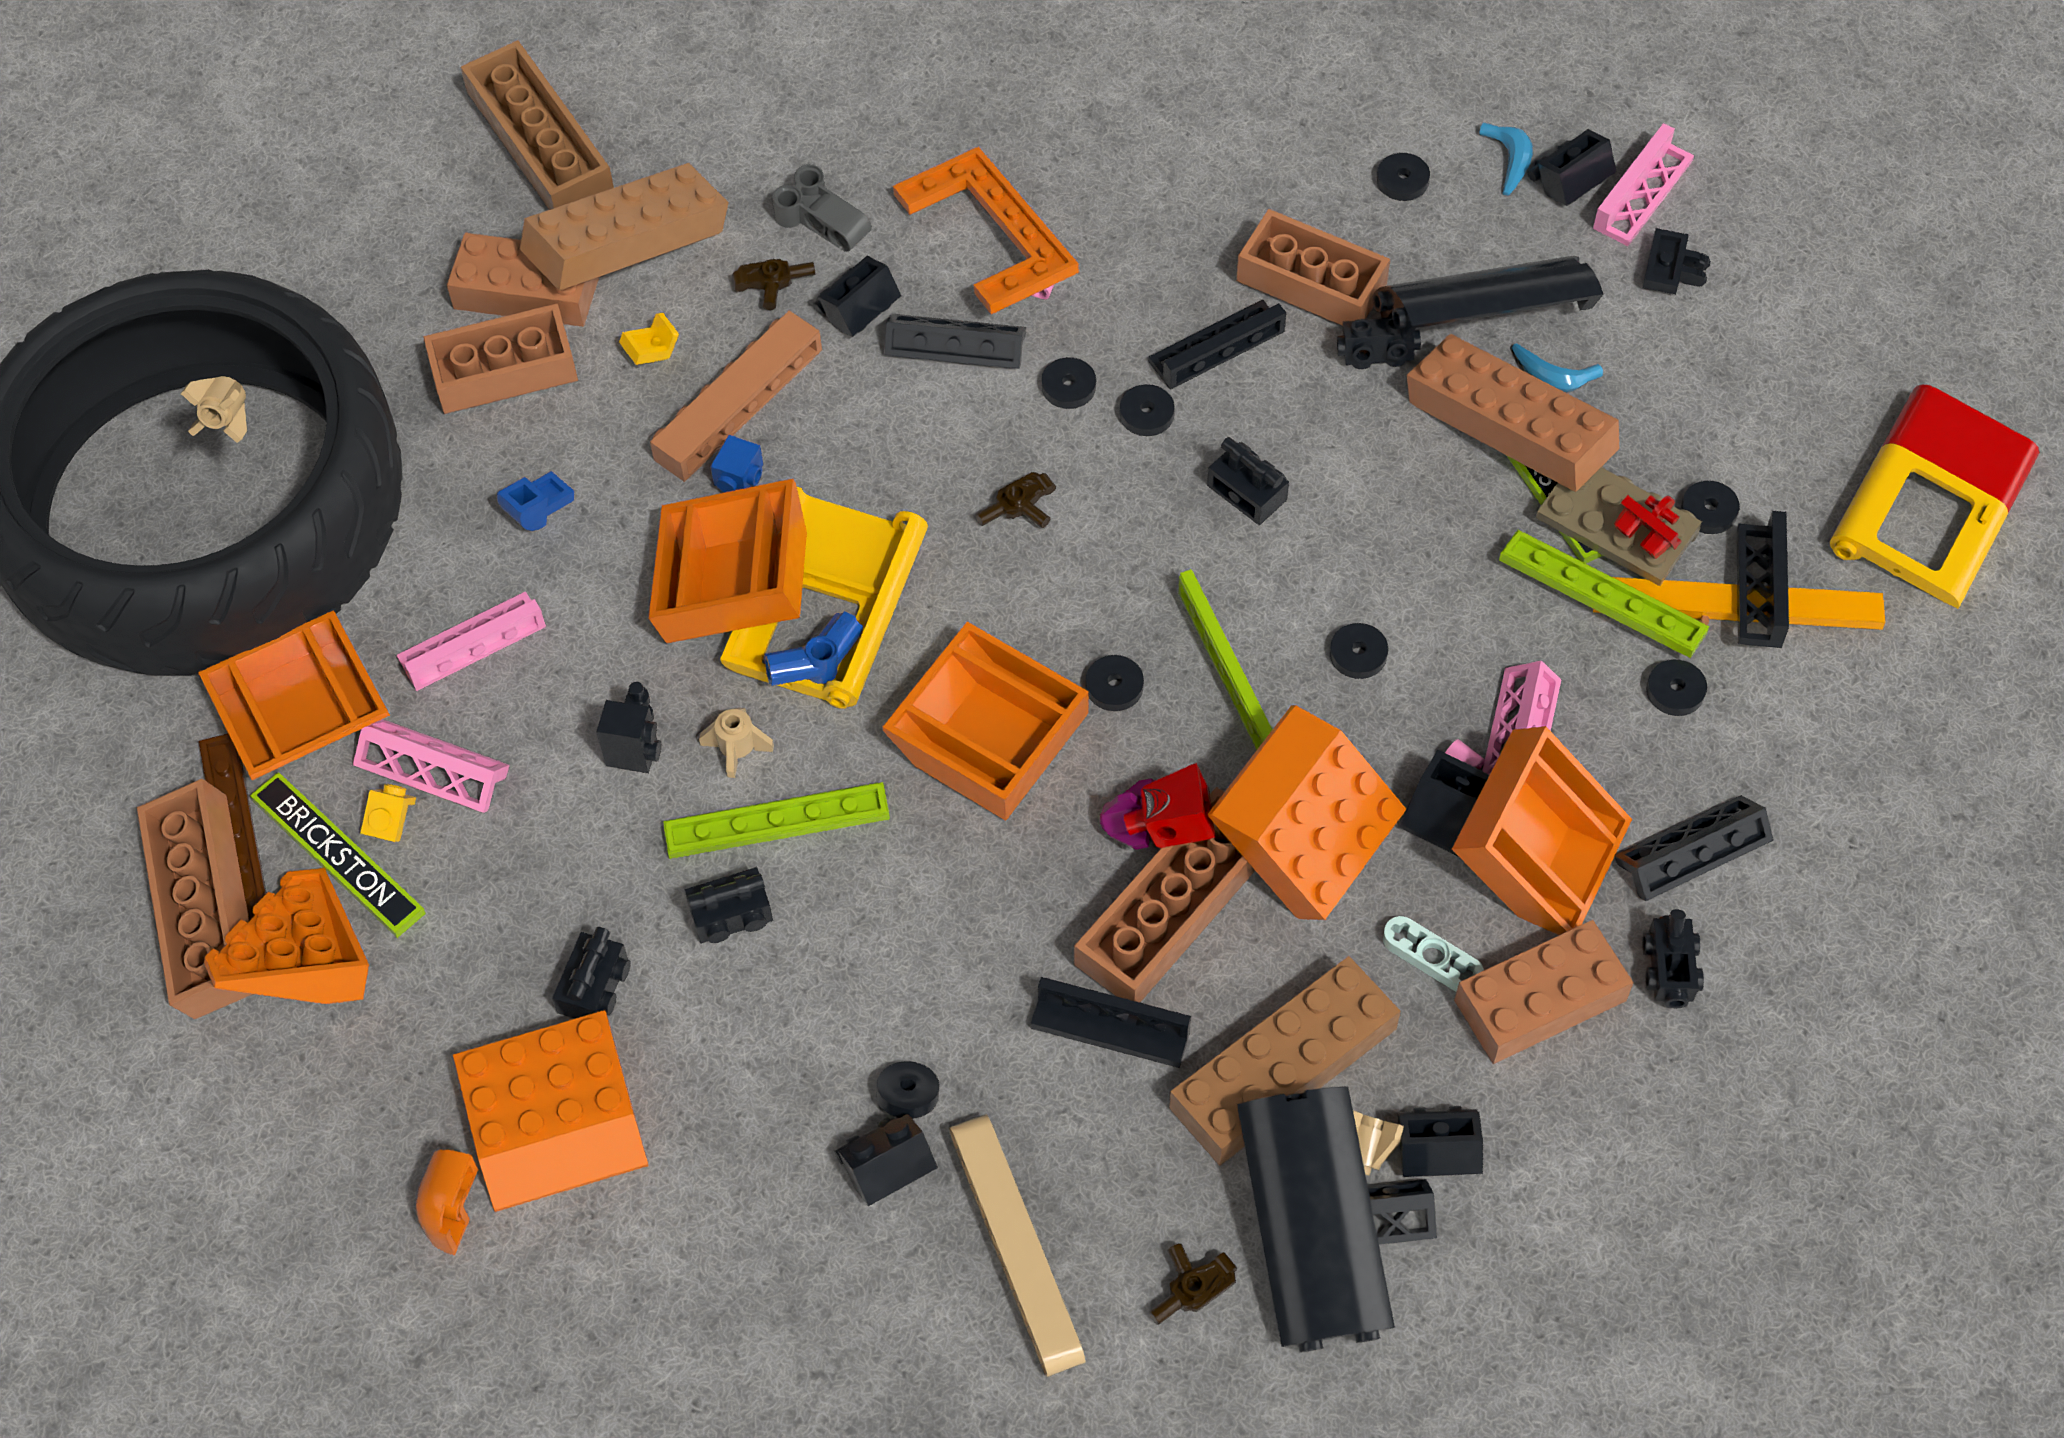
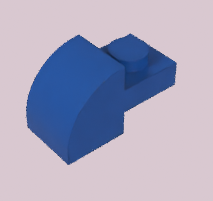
(533, 501)

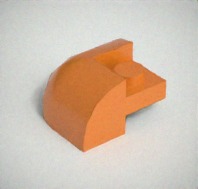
(443, 1196)

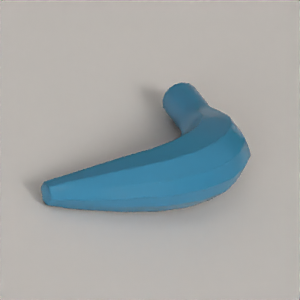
(1519, 149)
(1561, 378)

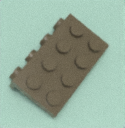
(1591, 517)

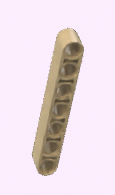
(1017, 1245)

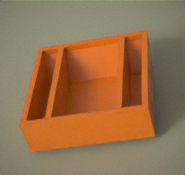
(729, 562)
(293, 695)
(987, 720)
(1307, 813)
(1542, 831)
(550, 1110)

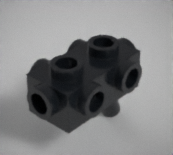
(1375, 342)
(1673, 957)

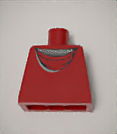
(1174, 809)

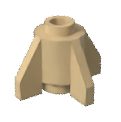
(218, 405)
(735, 737)
(1376, 1140)

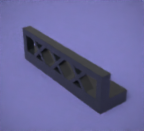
(954, 341)
(1222, 346)
(1775, 578)
(1696, 847)
(1111, 1022)
(1403, 1198)

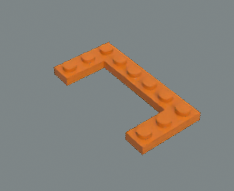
(1046, 257)

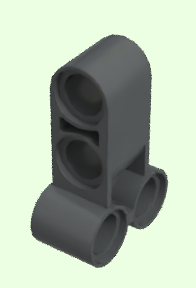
(819, 209)

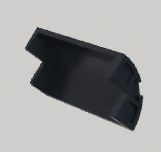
(1488, 293)
(1315, 1217)

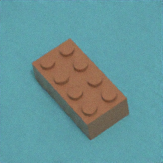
(1311, 268)
(501, 280)
(500, 358)
(1543, 991)

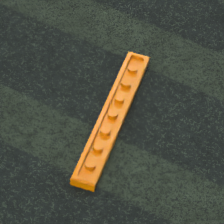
(1806, 605)

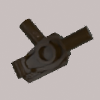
(771, 277)
(1019, 500)
(1196, 1286)

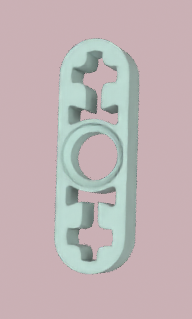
(1429, 940)

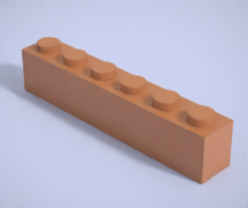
(735, 395)

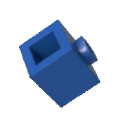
(737, 465)

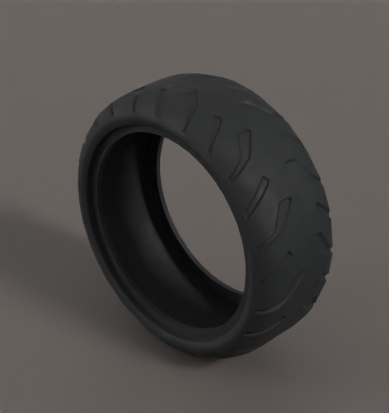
(158, 338)

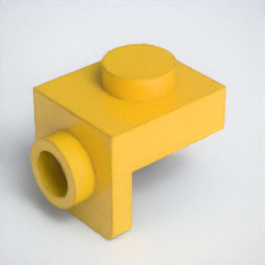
(650, 343)
(386, 812)

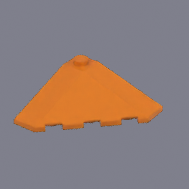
(294, 946)

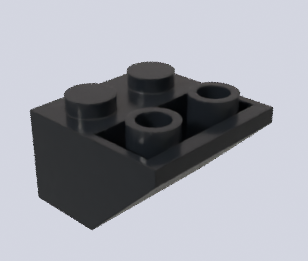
(1443, 800)

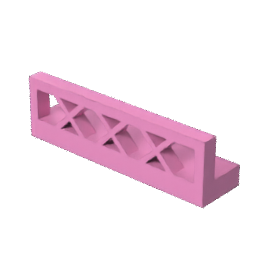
(1636, 178)
(471, 640)
(1536, 701)
(433, 751)

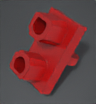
(1661, 535)

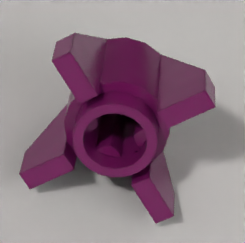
(1113, 821)

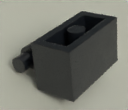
(1575, 167)
(858, 296)
(1247, 481)
(628, 732)
(729, 905)
(591, 975)
(1441, 1142)
(886, 1158)

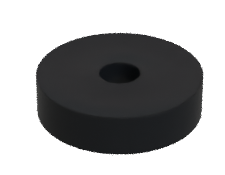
(1403, 188)
(1065, 395)
(1151, 422)
(1714, 494)
(1358, 636)
(1114, 697)
(1673, 701)
(912, 1076)

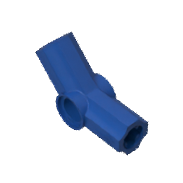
(819, 657)

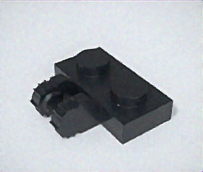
(1667, 260)

